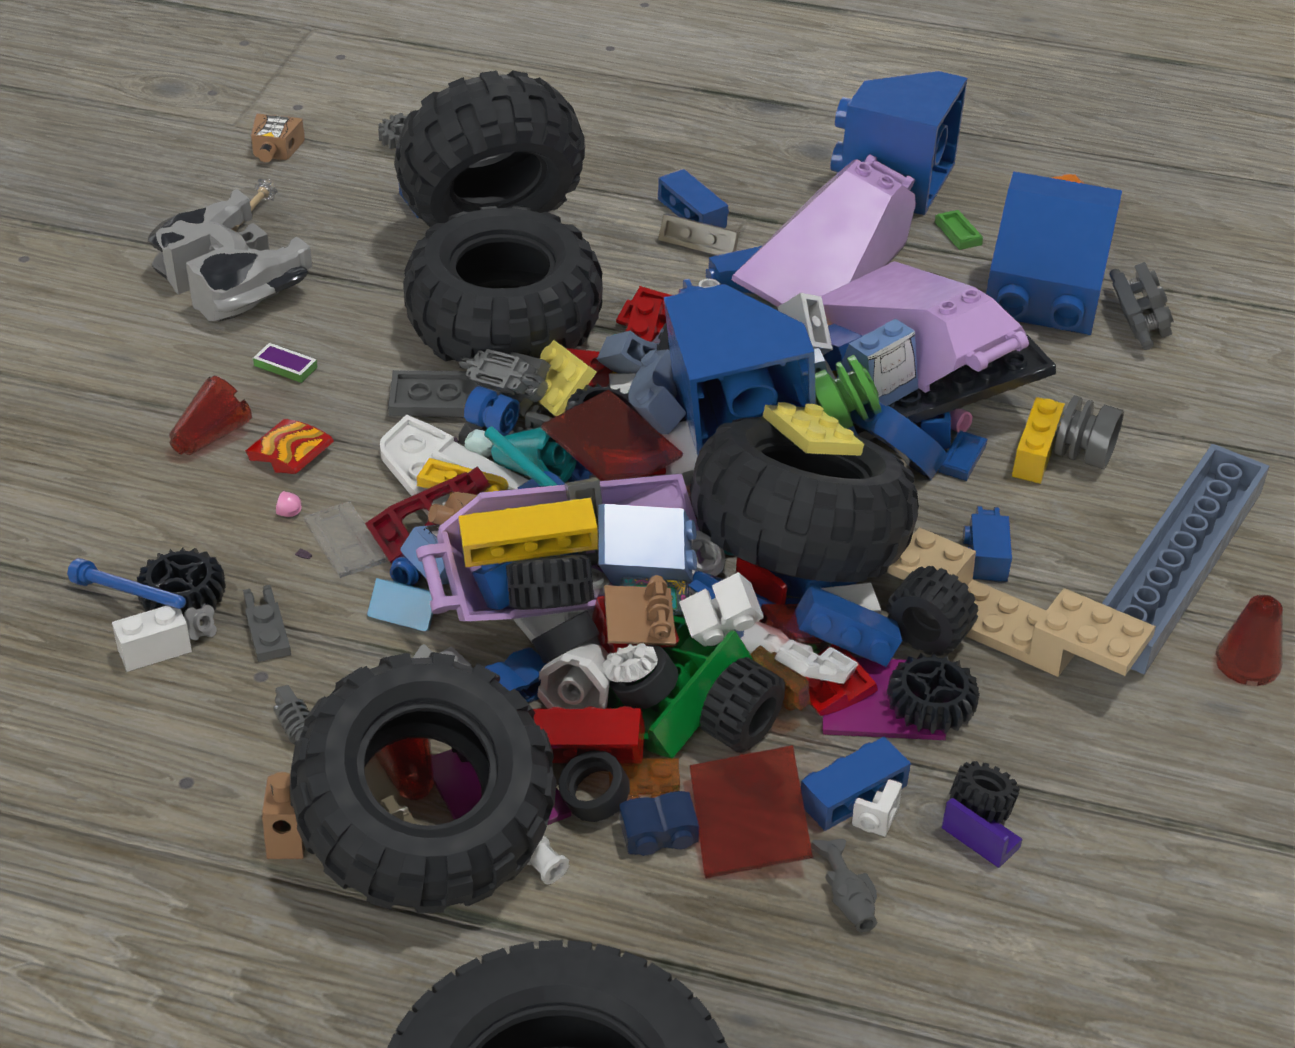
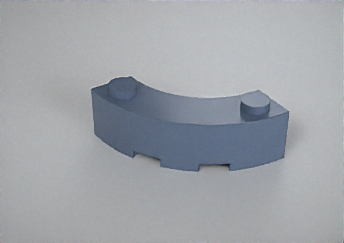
(624, 352)
(655, 392)

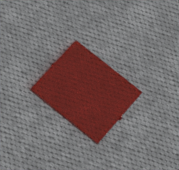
(611, 439)
(750, 812)

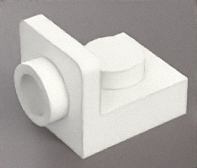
(879, 814)

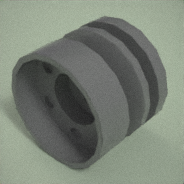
(1088, 432)

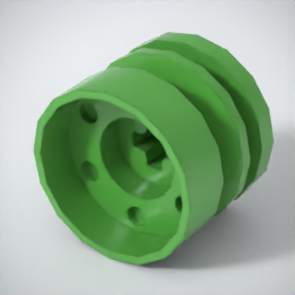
(847, 392)

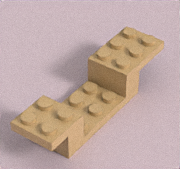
(1025, 631)

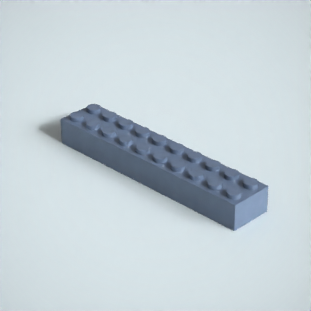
(1187, 544)

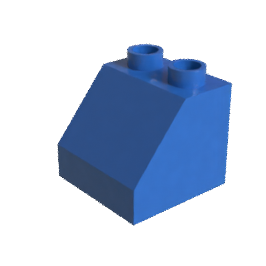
(907, 126)
(1053, 251)
(734, 357)

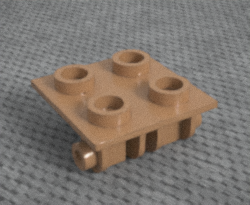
(640, 613)

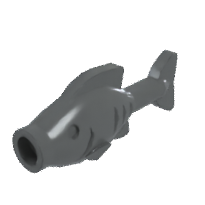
(851, 892)

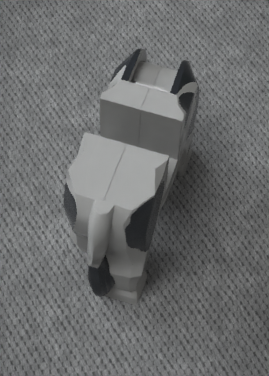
(223, 267)

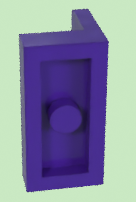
(987, 839)

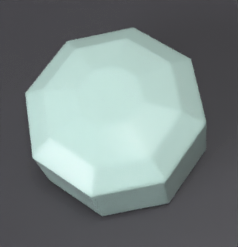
(478, 443)

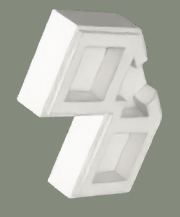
(829, 666)

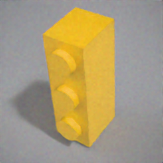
(1037, 440)

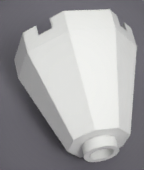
(575, 679)

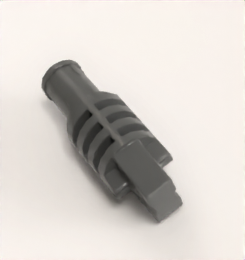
(290, 712)

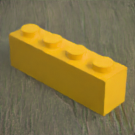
(528, 532)

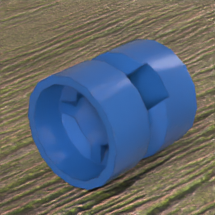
(489, 409)

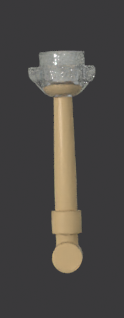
(265, 189)

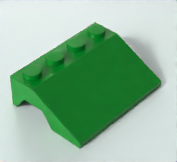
(679, 714)

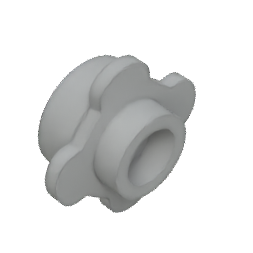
(193, 617)

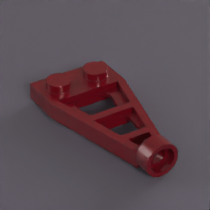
(388, 525)

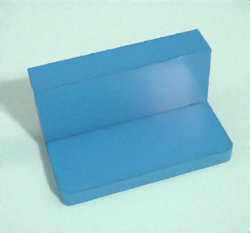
(401, 604)

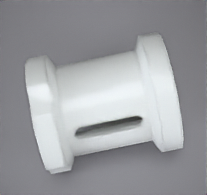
(548, 862)

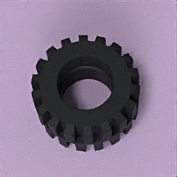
(550, 582)
(933, 610)
(742, 704)

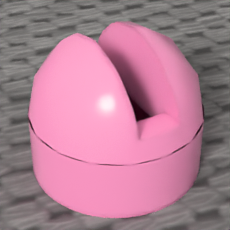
(960, 420)
(288, 504)

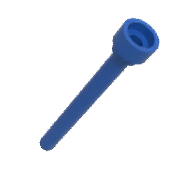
(85, 573)

